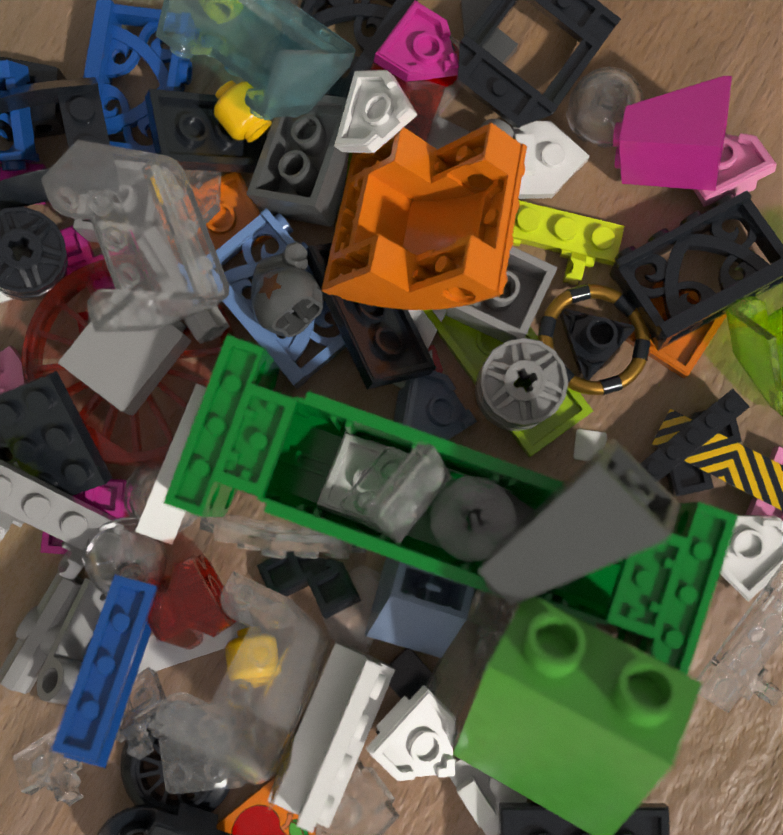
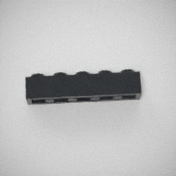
(694, 435)

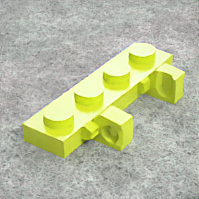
(572, 235)

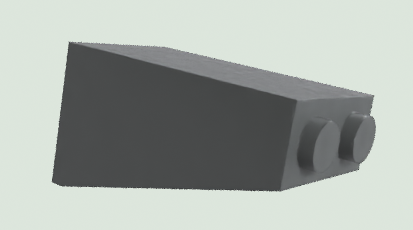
(587, 523)

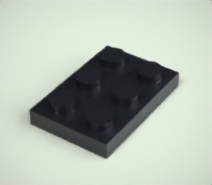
(191, 135)
(51, 436)

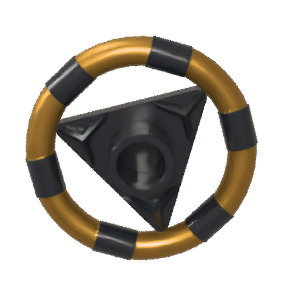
(596, 338)

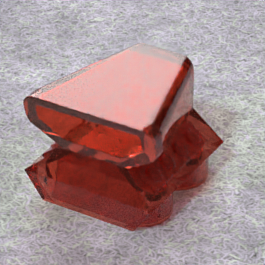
(189, 604)

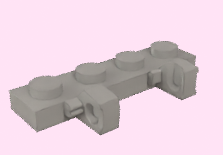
(50, 510)

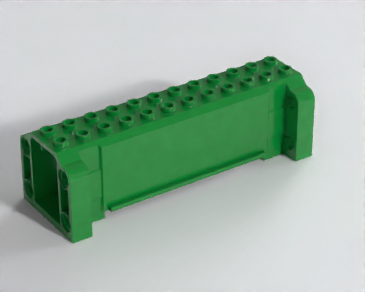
(286, 446)

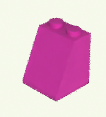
(675, 137)

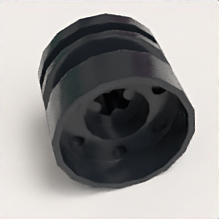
(33, 276)

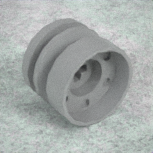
(513, 407)

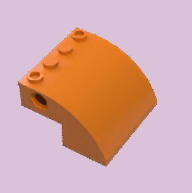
(427, 222)

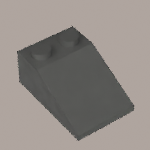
(301, 168)

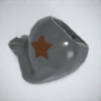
(284, 293)

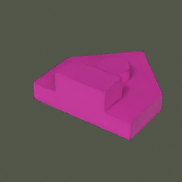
(419, 47)

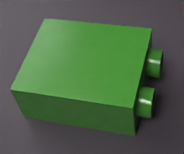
(576, 718)

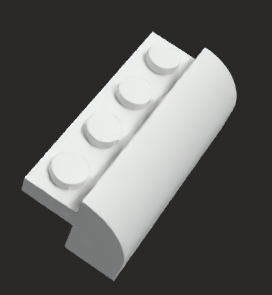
(332, 735)

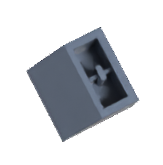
(418, 608)

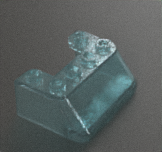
(265, 43)

